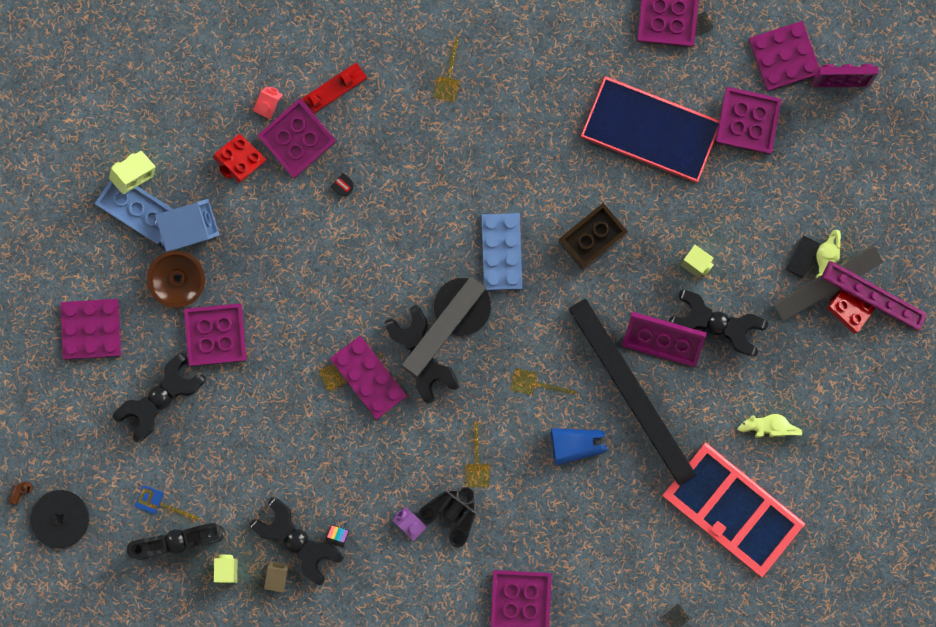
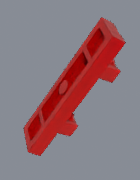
(334, 88)

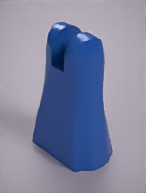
(575, 444)

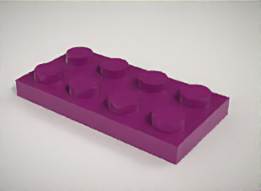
(664, 339)
(368, 377)

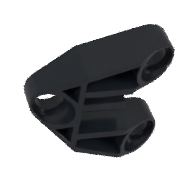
(439, 503)

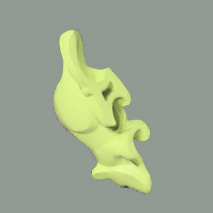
(828, 251)
(774, 425)

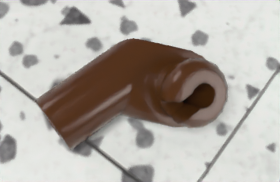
(19, 490)

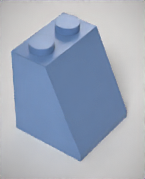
(186, 225)

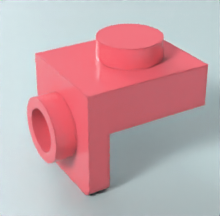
(267, 102)

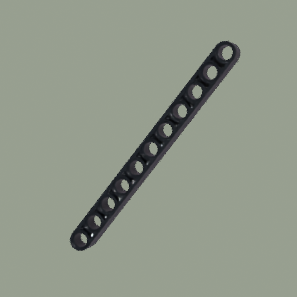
(632, 392)

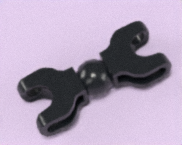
(719, 323)
(411, 337)
(159, 398)
(175, 541)
(296, 541)

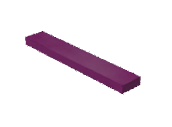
(873, 295)

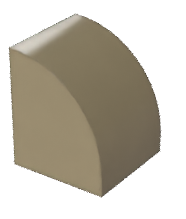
(276, 576)

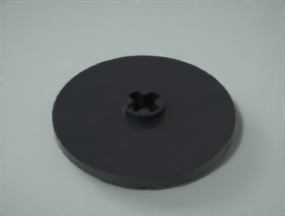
(477, 315)
(58, 534)

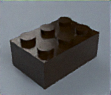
(593, 236)

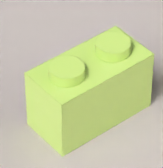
(131, 172)
(698, 262)
(225, 569)

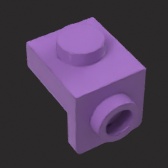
(409, 523)

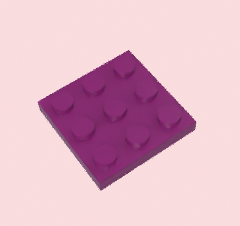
(668, 22)
(784, 56)
(845, 76)
(748, 120)
(297, 138)
(90, 329)
(215, 335)
(520, 599)

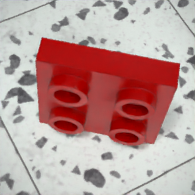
(238, 159)
(850, 310)

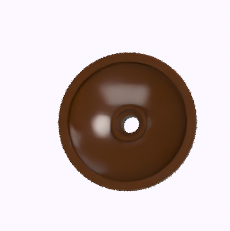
(163, 283)

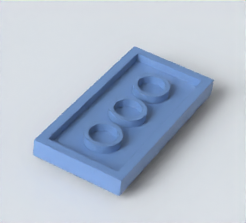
(134, 209)
(502, 251)

